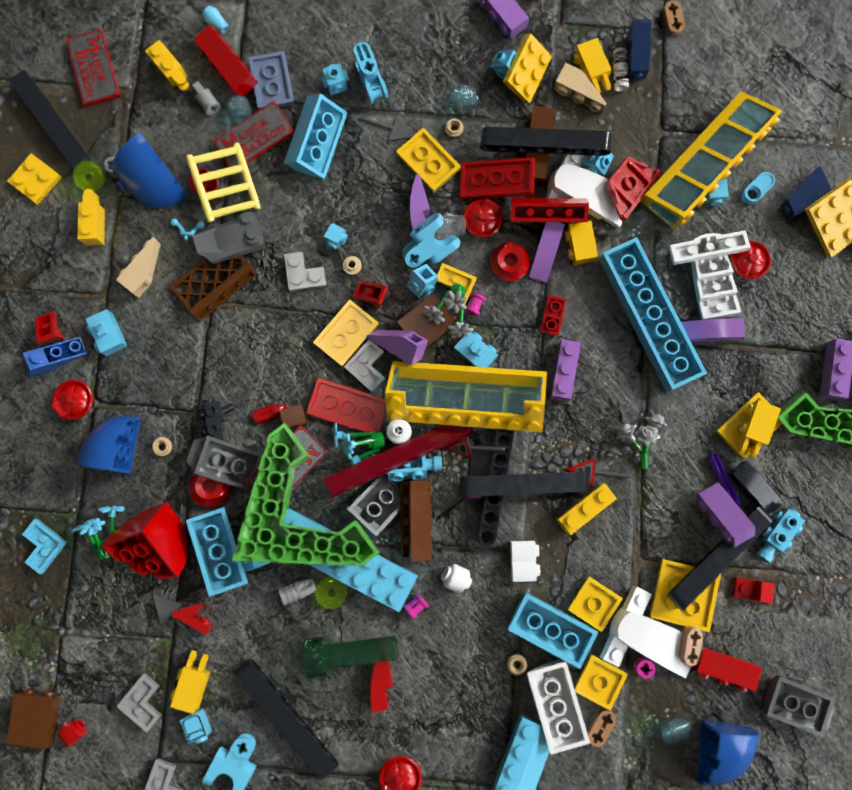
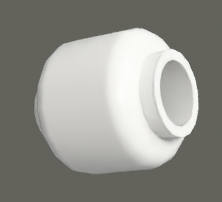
(397, 438)
(456, 578)

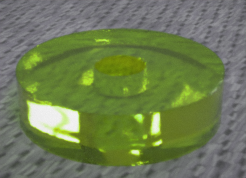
(88, 167)
(322, 593)

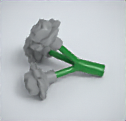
(645, 435)

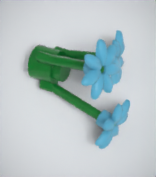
(373, 441)
(92, 526)

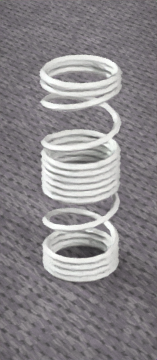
(620, 69)

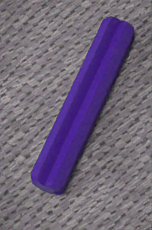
(722, 476)

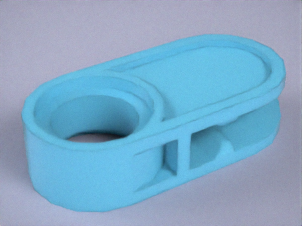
(760, 186)

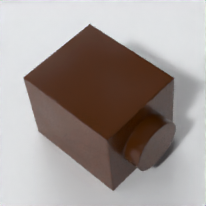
(293, 416)

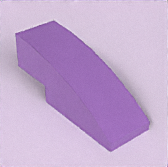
(418, 203)
(546, 251)
(715, 329)

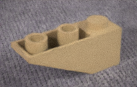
(576, 85)
(140, 271)

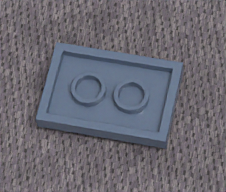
(272, 78)

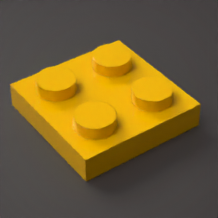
(34, 179)
(594, 604)
(600, 682)

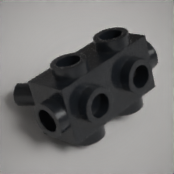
(212, 417)

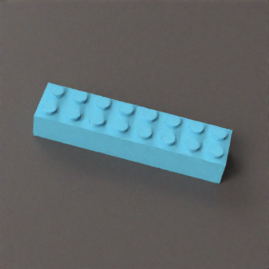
(652, 315)
(377, 578)

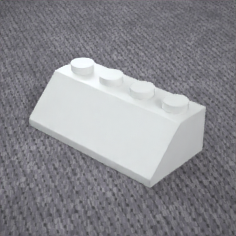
(558, 706)

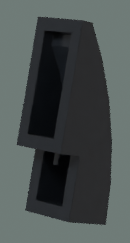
(755, 487)

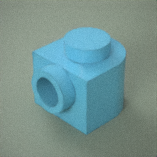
(335, 236)

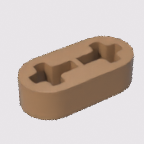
(670, 18)
(691, 645)
(605, 730)

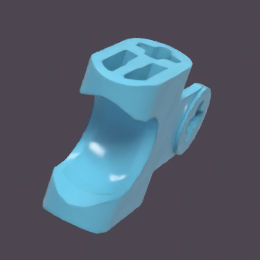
(368, 72)
(426, 246)
(233, 763)

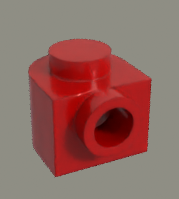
(72, 732)

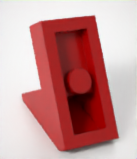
(370, 293)
(47, 330)
(753, 590)
(190, 616)

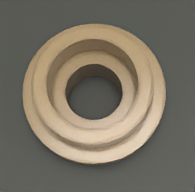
(454, 123)
(352, 271)
(156, 446)
(517, 671)

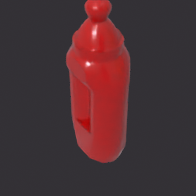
(267, 413)

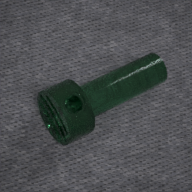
(322, 656)

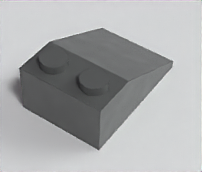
(375, 506)

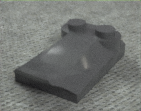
(230, 239)
(223, 461)
(798, 705)

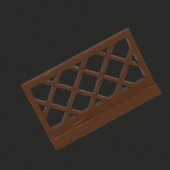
(220, 293)

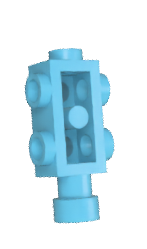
(416, 469)
(780, 527)

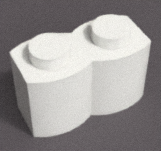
(524, 561)

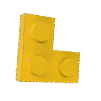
(450, 276)

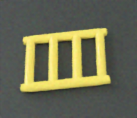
(204, 197)

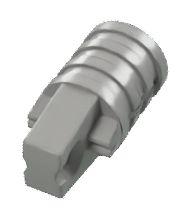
(206, 99)
(297, 591)

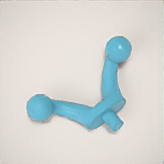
(186, 235)

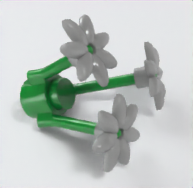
(455, 299)

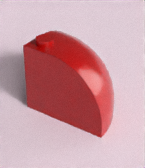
(151, 542)

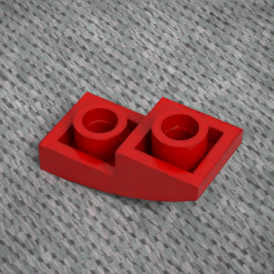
(553, 315)

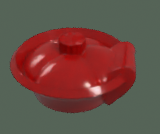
(483, 217)
(509, 261)
(752, 263)
(72, 399)
(208, 491)
(400, 774)

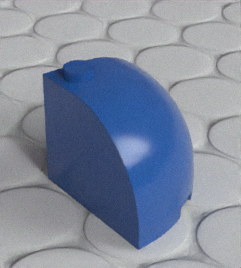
(146, 175)
(111, 445)
(725, 752)

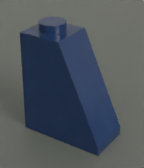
(638, 49)
(805, 194)

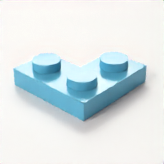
(48, 545)

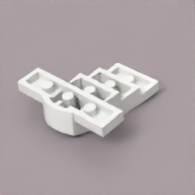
(575, 182)
(713, 271)
(643, 635)

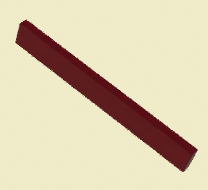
(394, 458)

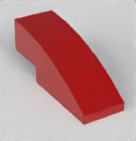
(380, 682)

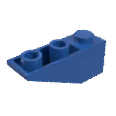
(52, 356)

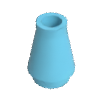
(214, 18)

